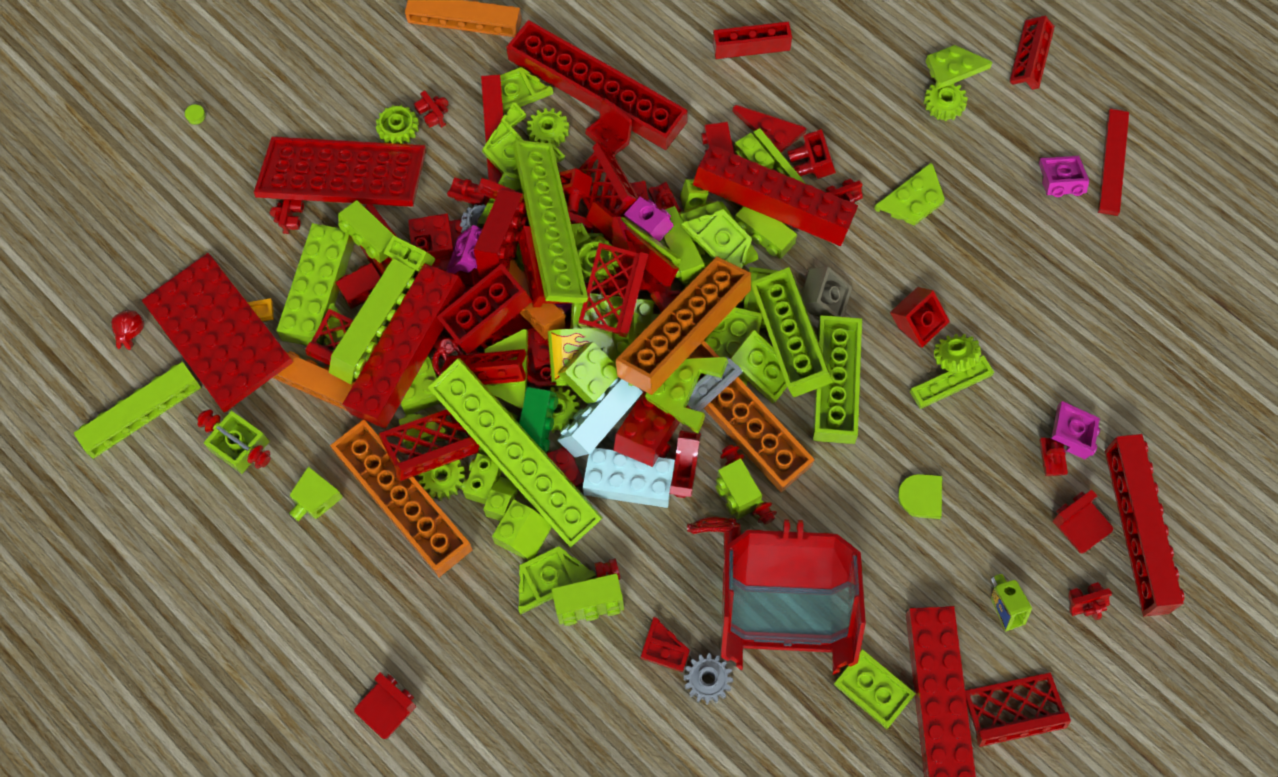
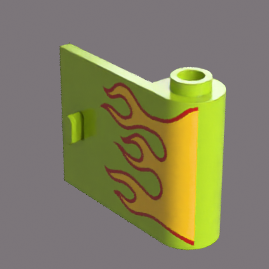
(567, 342)

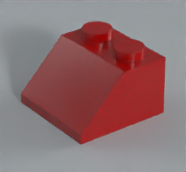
(920, 316)

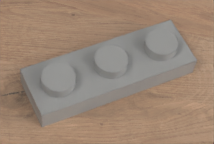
(711, 386)

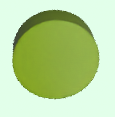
(195, 114)

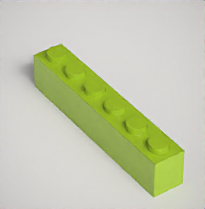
(136, 410)

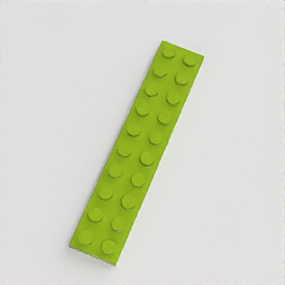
(549, 222)
(515, 452)

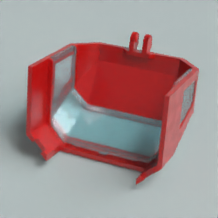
(792, 595)

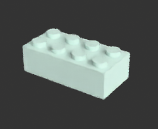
(598, 418)
(626, 479)

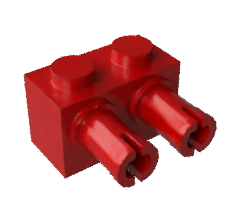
(818, 152)
(575, 186)

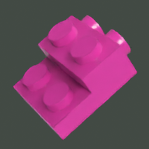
(1064, 176)
(463, 254)
(1076, 430)

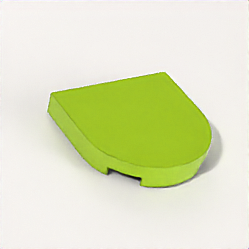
(922, 496)

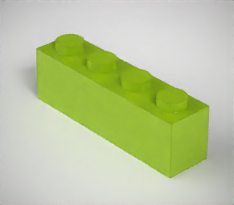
(682, 245)

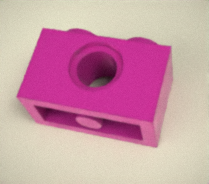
(650, 218)

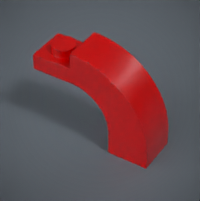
(685, 464)

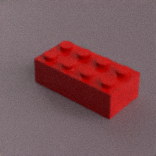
(500, 232)
(484, 309)
(645, 432)

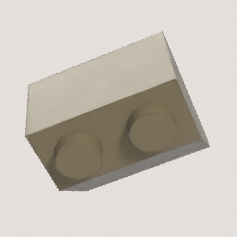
(825, 293)

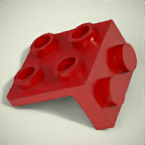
(611, 128)
(1082, 522)
(385, 706)

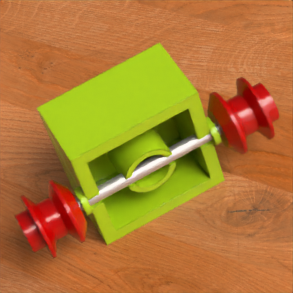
(234, 440)
(740, 489)

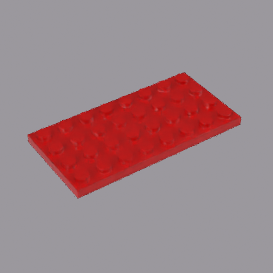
(341, 171)
(217, 332)

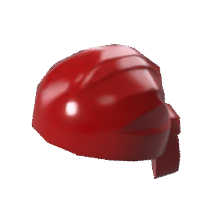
(125, 327)

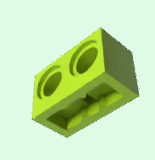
(408, 254)

